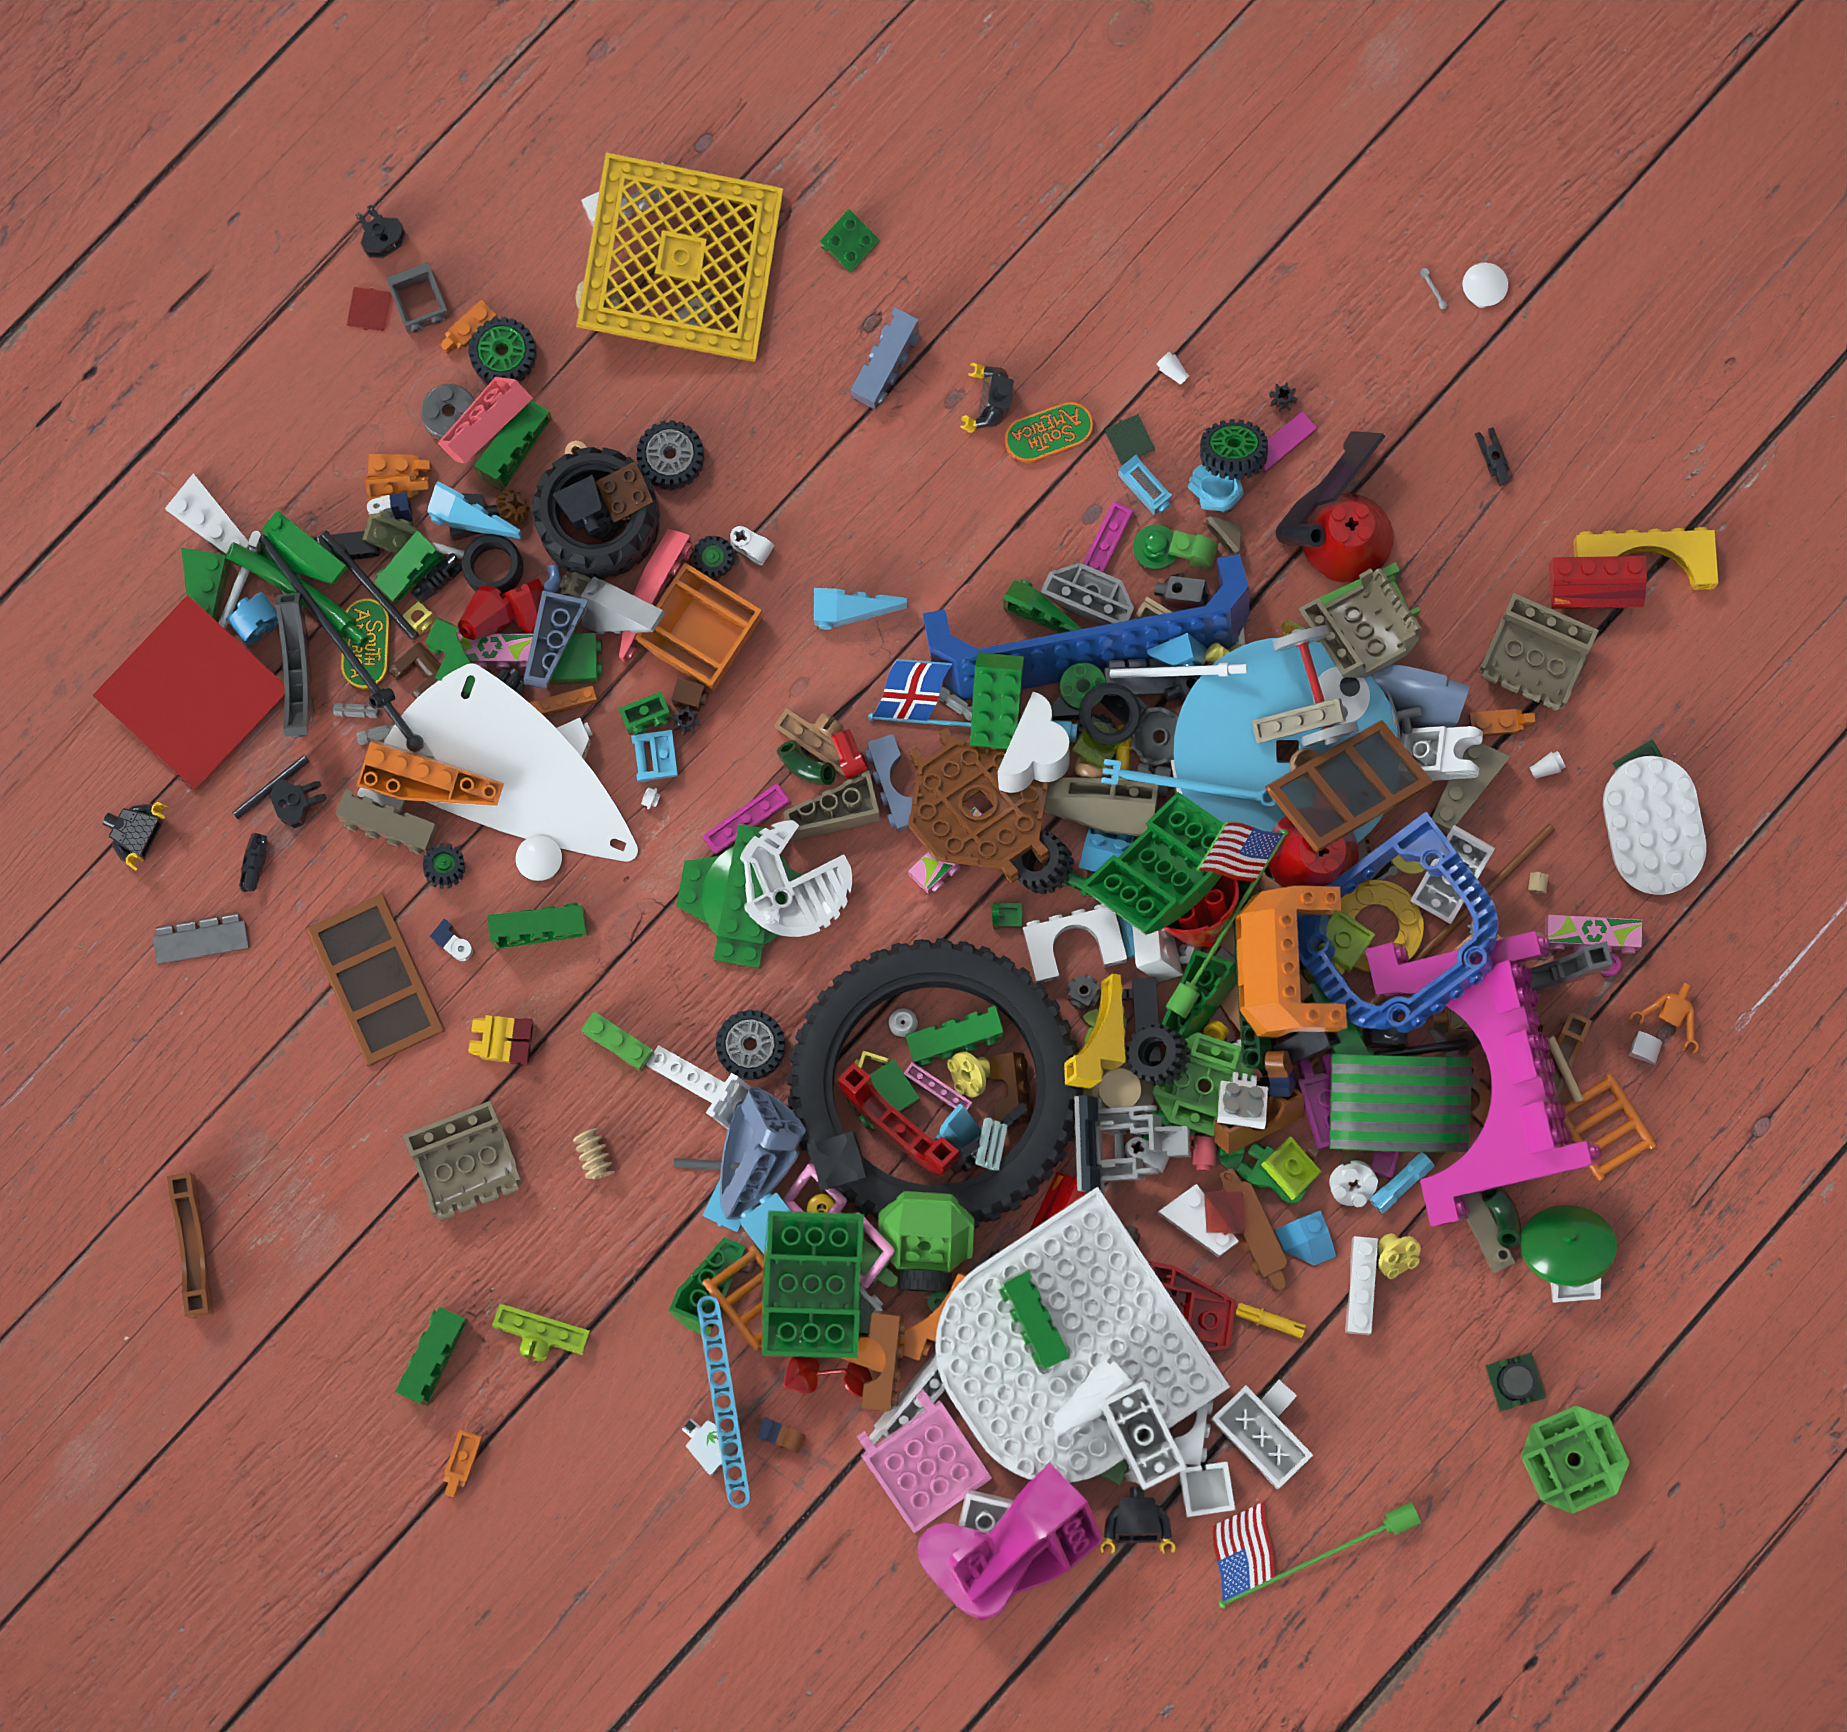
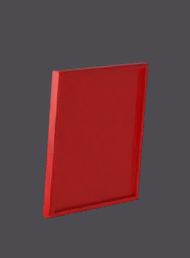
(191, 692)

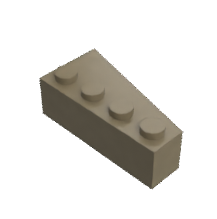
(1463, 793)
(836, 809)
(386, 823)

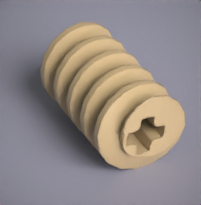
(592, 1154)

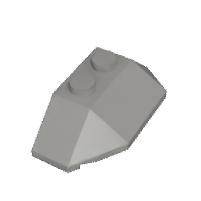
(1089, 594)

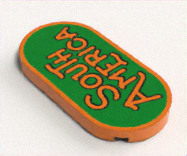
(1048, 432)

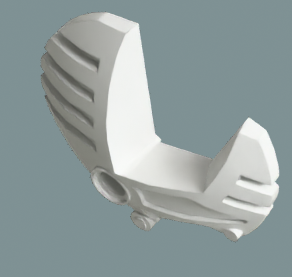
(808, 899)

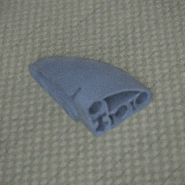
(1412, 687)

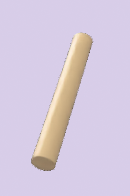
(1564, 1069)

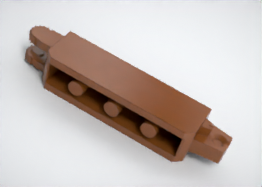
(1258, 1236)

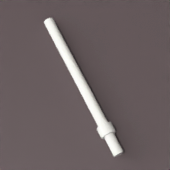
(1221, 669)

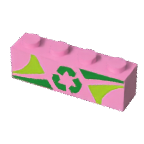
(498, 650)
(931, 873)
(1585, 931)

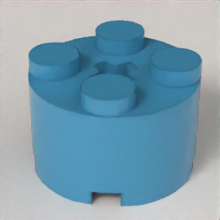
(253, 618)

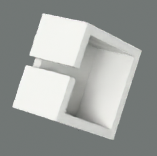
(1207, 1490)

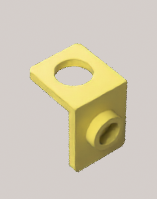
(424, 623)
(860, 1062)

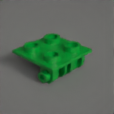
(849, 240)

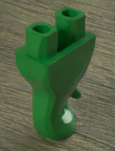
(1260, 1177)

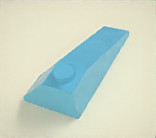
(453, 510)
(837, 609)
(959, 1128)

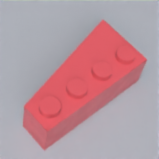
(484, 418)

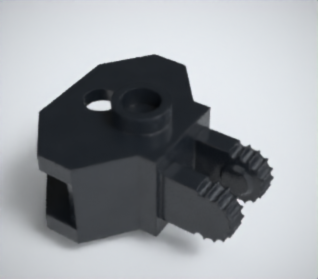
(380, 234)
(296, 801)

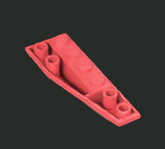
(657, 576)

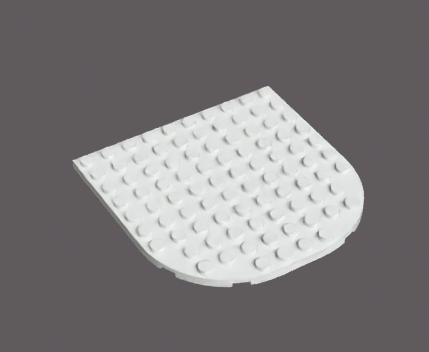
(1100, 1303)

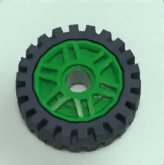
(498, 335)
(1234, 449)

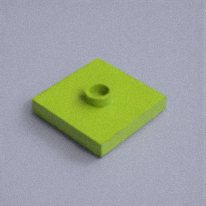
(1348, 938)
(1291, 1168)

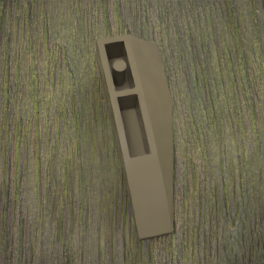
(1103, 806)

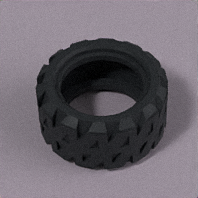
(586, 559)

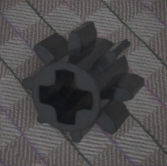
(1284, 391)
(512, 679)
(690, 724)

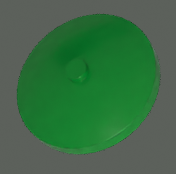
(1568, 1245)

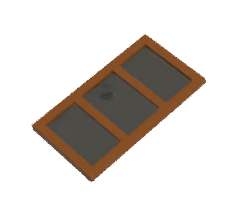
(1348, 785)
(374, 980)

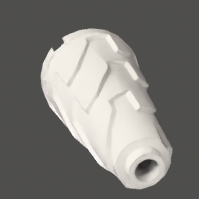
(1103, 1382)

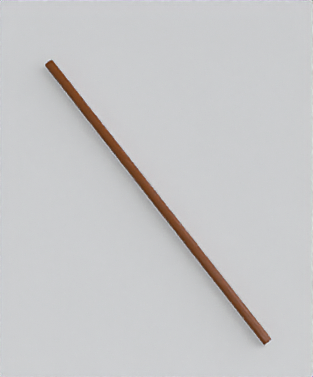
(1463, 914)

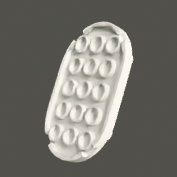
(1654, 825)

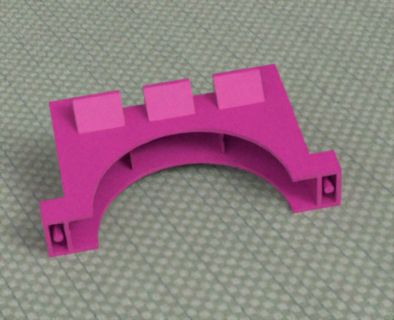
(1524, 1124)

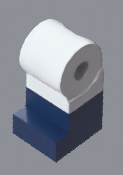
(395, 504)
(449, 942)

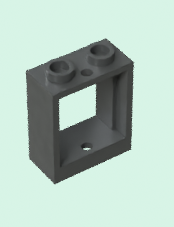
(412, 277)

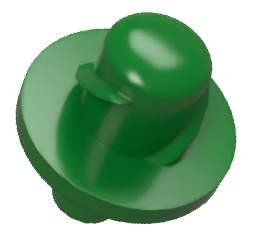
(1152, 547)
(1078, 681)

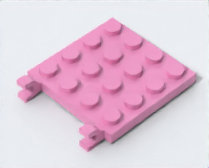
(925, 1464)

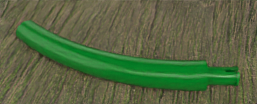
(269, 571)

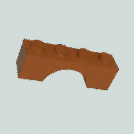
(1279, 1113)
(887, 1331)

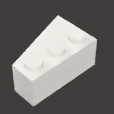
(1157, 954)
(1188, 1216)

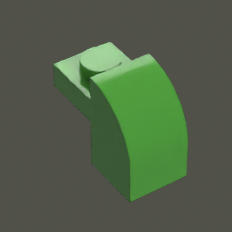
(1197, 549)

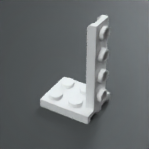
(721, 1094)

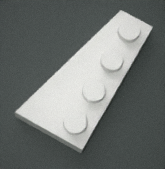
(204, 516)

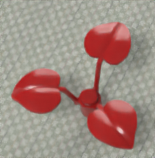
(803, 1373)

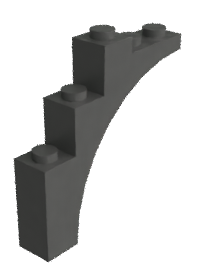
(296, 666)
(1571, 968)

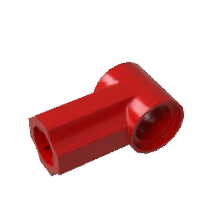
(851, 759)

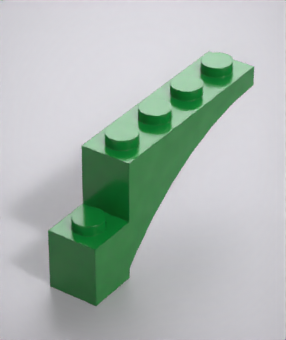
(445, 639)

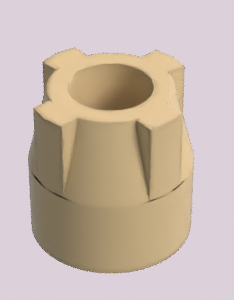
(1538, 883)

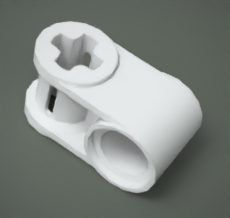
(753, 546)
(1150, 1158)

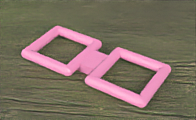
(888, 1250)

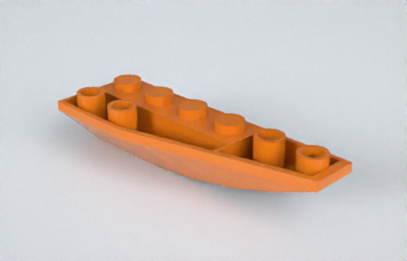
(422, 778)

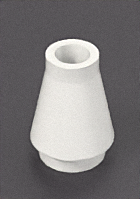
(1173, 368)
(1548, 765)

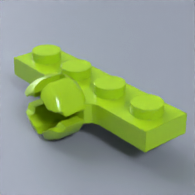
(539, 1332)

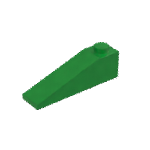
(301, 550)
(1032, 605)
(692, 1290)

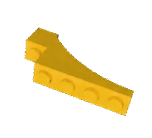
(1106, 1043)

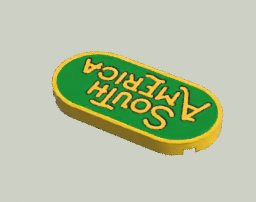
(374, 656)

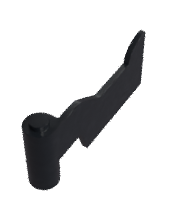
(1293, 527)

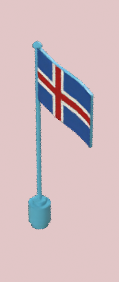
(914, 692)

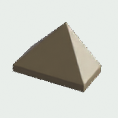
(1226, 532)

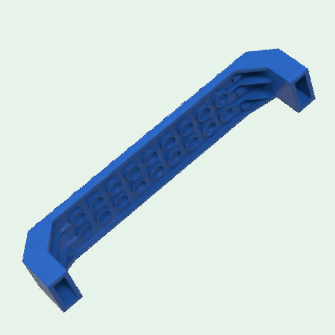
(1051, 655)

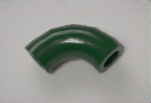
(805, 767)
(1506, 1216)

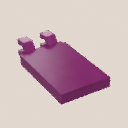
(1317, 1099)

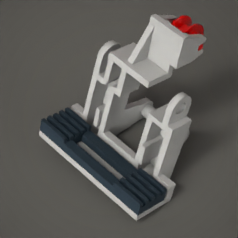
(1093, 1121)

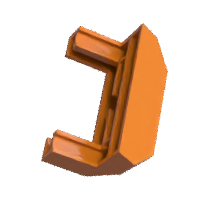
(1271, 962)

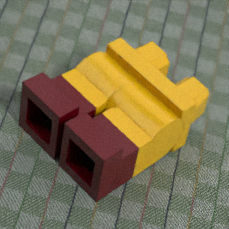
(495, 1039)

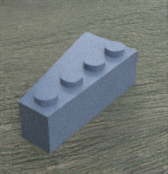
(886, 359)
(553, 630)

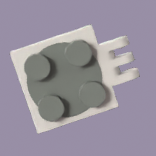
(1242, 1102)

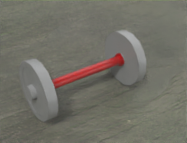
(1301, 638)

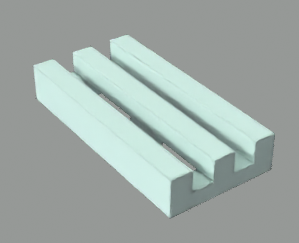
(994, 1145)

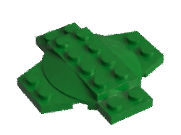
(716, 894)

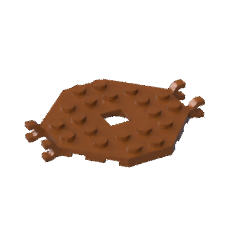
(951, 829)

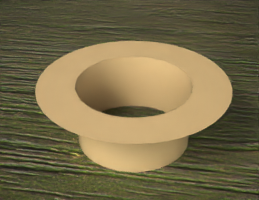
(1121, 1089)

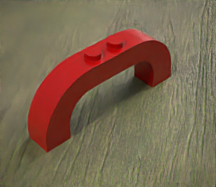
(930, 1154)

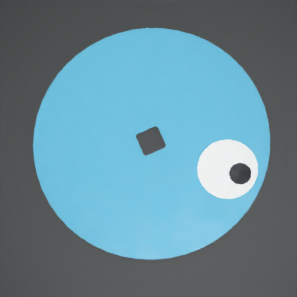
(1217, 736)

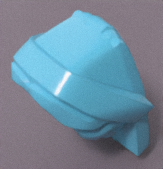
(1213, 491)

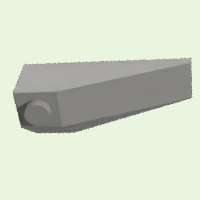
(617, 610)

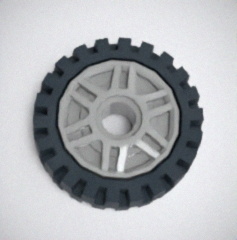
(666, 438)
(744, 1027)

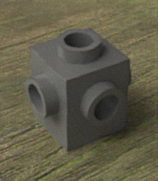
(1083, 1000)

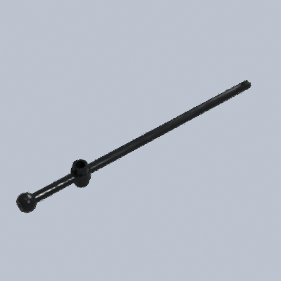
(381, 697)

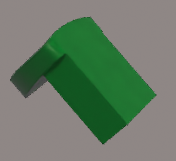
(1006, 915)
(1230, 1160)

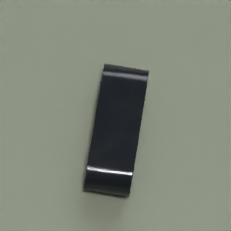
(354, 544)

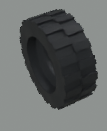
(925, 1281)

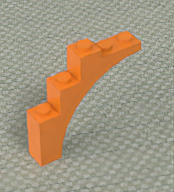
(914, 1340)

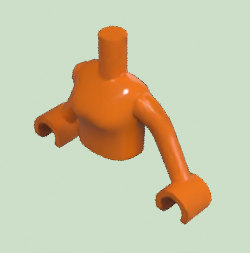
(1674, 1011)

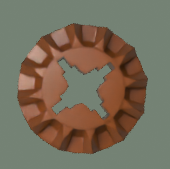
(508, 511)

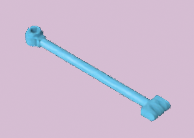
(1117, 773)

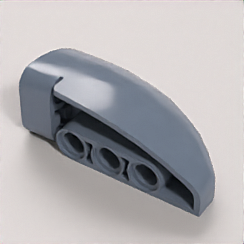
(765, 1143)

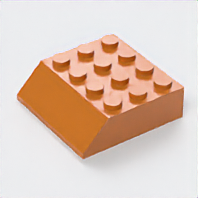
(701, 627)

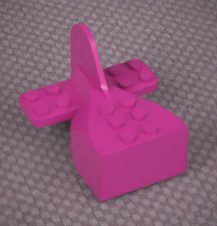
(1031, 1545)

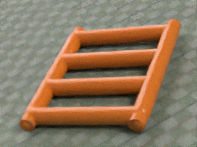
(1635, 1122)
(726, 1303)

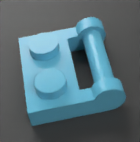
(662, 755)

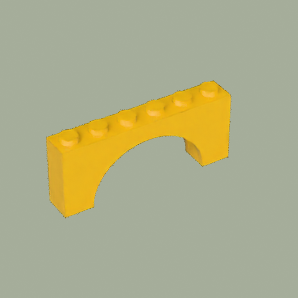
(1690, 549)

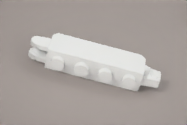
(908, 1404)

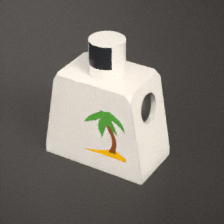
(705, 1445)

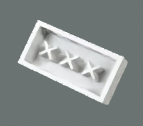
(1261, 1437)

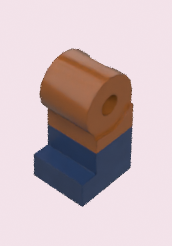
(1280, 1073)
(781, 1435)

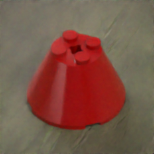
(1355, 541)
(1299, 865)
(1208, 917)

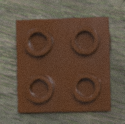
(624, 492)

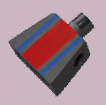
(1183, 592)

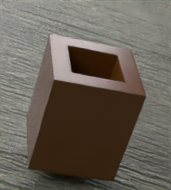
(689, 694)

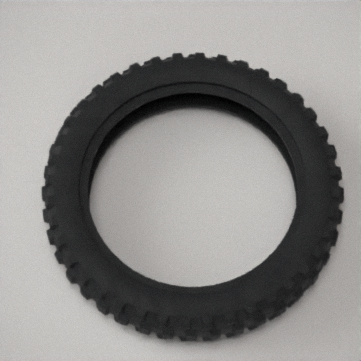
(962, 969)

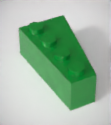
(1034, 1320)

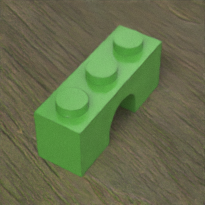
(617, 1041)

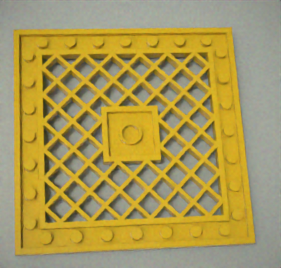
(680, 257)

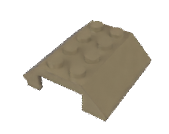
(1365, 626)
(1537, 652)
(463, 1160)

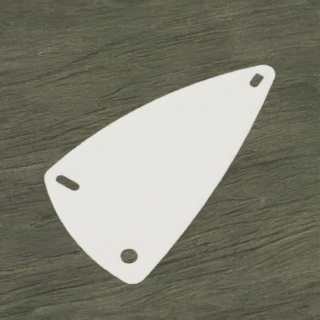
(507, 739)

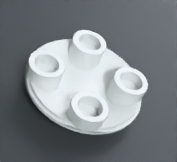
(1485, 284)
(539, 858)

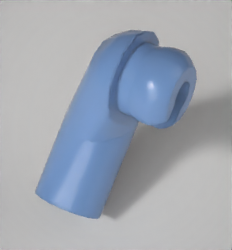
(553, 583)

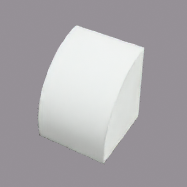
(1645, 1047)
(1278, 1398)

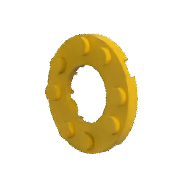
(1398, 901)

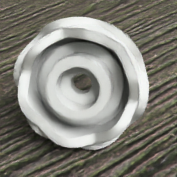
(1185, 953)
(902, 1029)

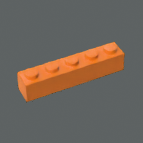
(565, 701)

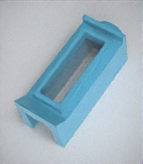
(1145, 485)

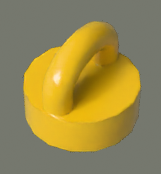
(1216, 1030)

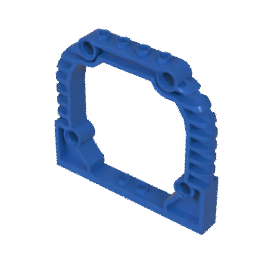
(1421, 843)

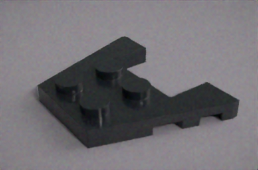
(968, 1154)

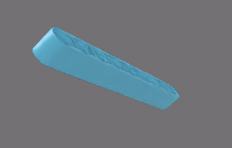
(723, 1413)

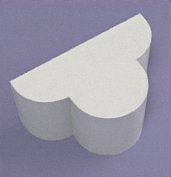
(1036, 750)
(1437, 893)
(1142, 1435)

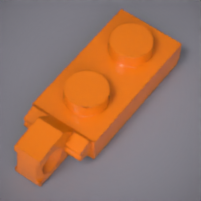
(461, 332)
(396, 464)
(394, 484)
(1501, 721)
(461, 1461)

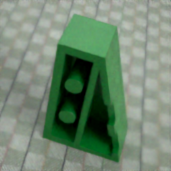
(408, 567)

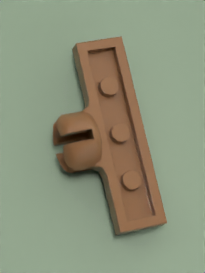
(813, 736)

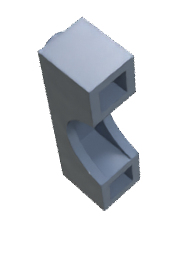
(884, 756)

